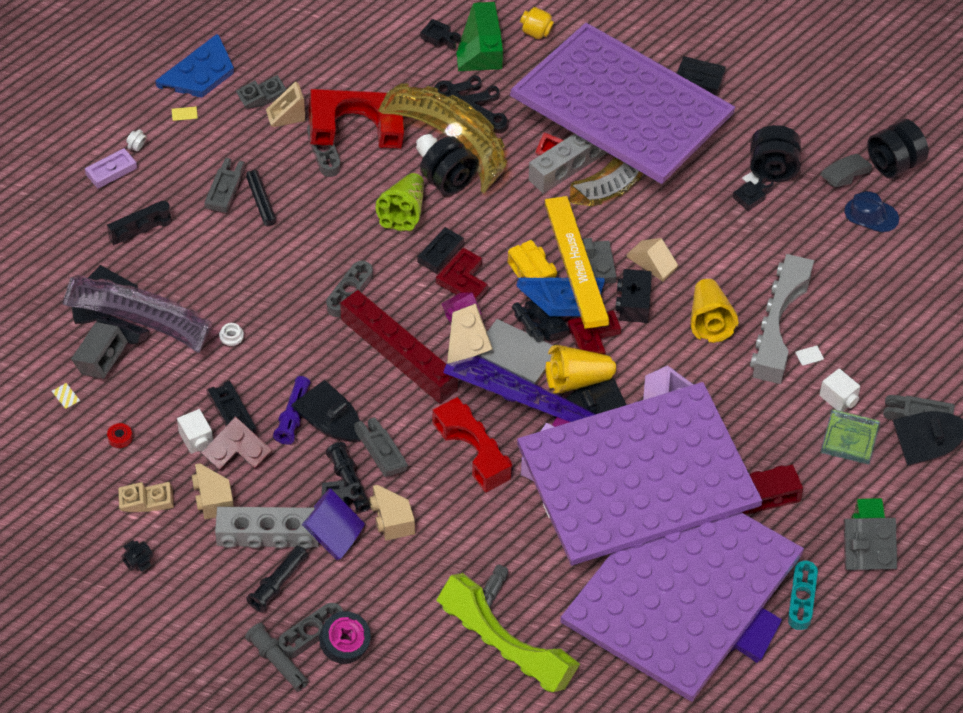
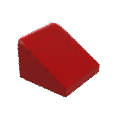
(546, 143)

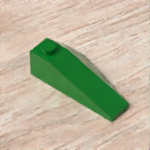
(481, 40)

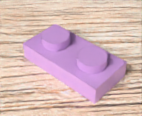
(110, 168)

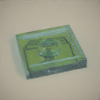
(850, 436)

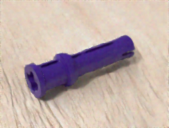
(290, 418)

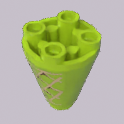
(401, 203)

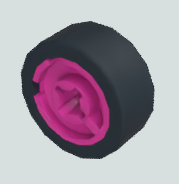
(344, 650)

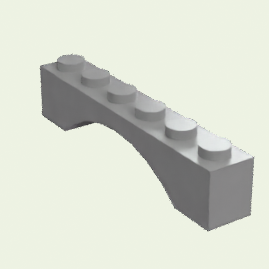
(772, 353)

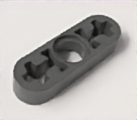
(321, 158)
(349, 279)
(315, 619)

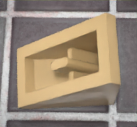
(287, 108)
(654, 257)

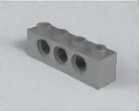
(562, 162)
(257, 519)

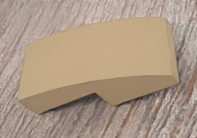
(145, 499)

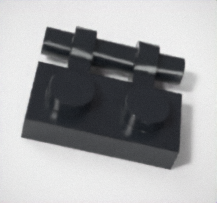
(539, 323)

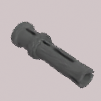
(269, 648)

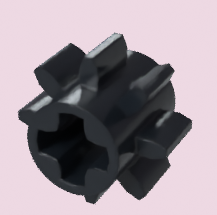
(137, 555)

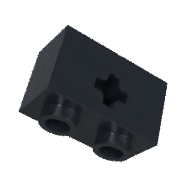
(635, 295)

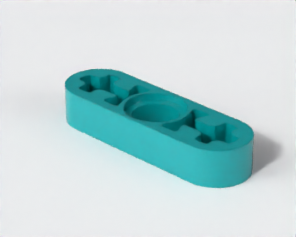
(795, 602)

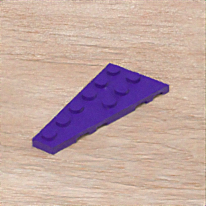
(514, 388)

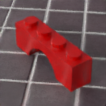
(456, 422)

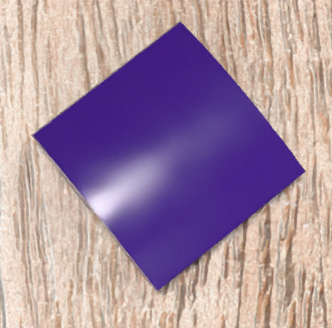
(333, 524)
(758, 635)

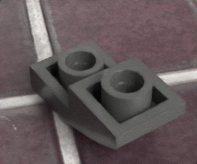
(257, 95)
(845, 169)

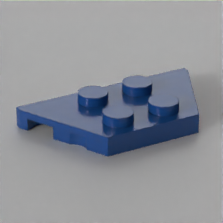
(200, 70)
(553, 294)

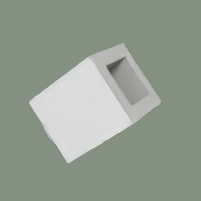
(840, 390)
(195, 431)

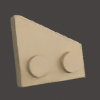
(467, 335)

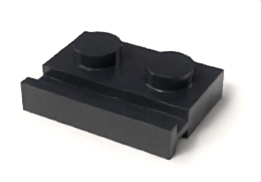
(702, 73)

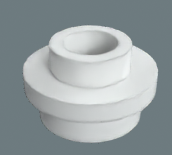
(136, 140)
(231, 329)

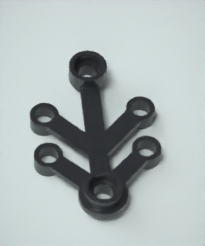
(454, 89)

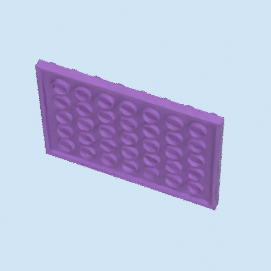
(623, 102)
(638, 473)
(683, 598)

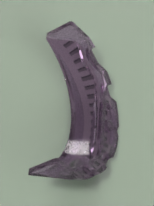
(138, 307)

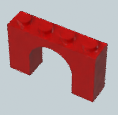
(328, 105)

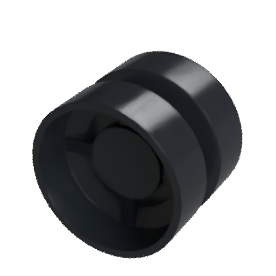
(897, 148)

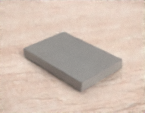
(517, 351)

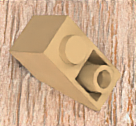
(213, 491)
(393, 512)

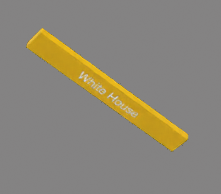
(576, 262)

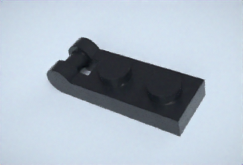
(139, 222)
(230, 405)

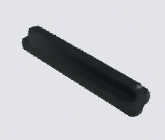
(261, 197)

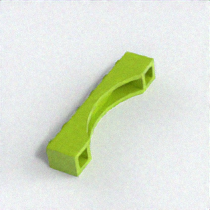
(467, 602)

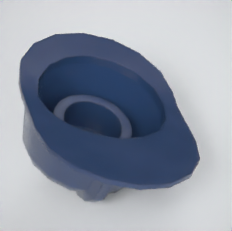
(870, 211)

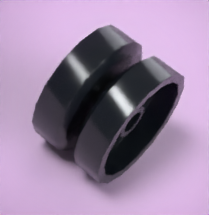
(775, 153)
(449, 165)

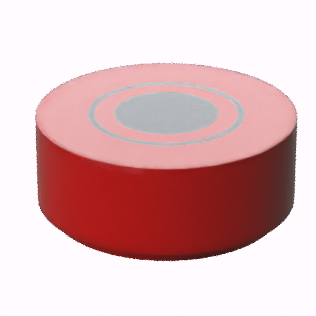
(119, 435)

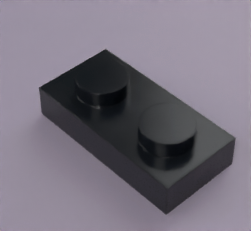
(440, 250)
(132, 332)

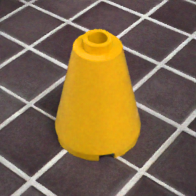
(712, 312)
(576, 368)

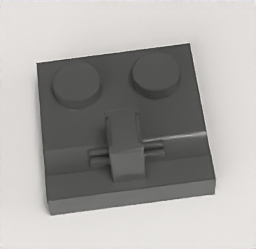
(600, 259)
(870, 543)

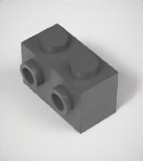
(99, 350)

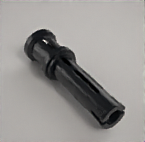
(345, 469)
(271, 585)

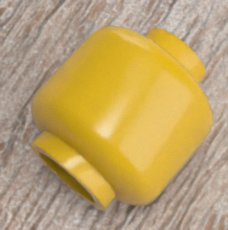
(536, 23)

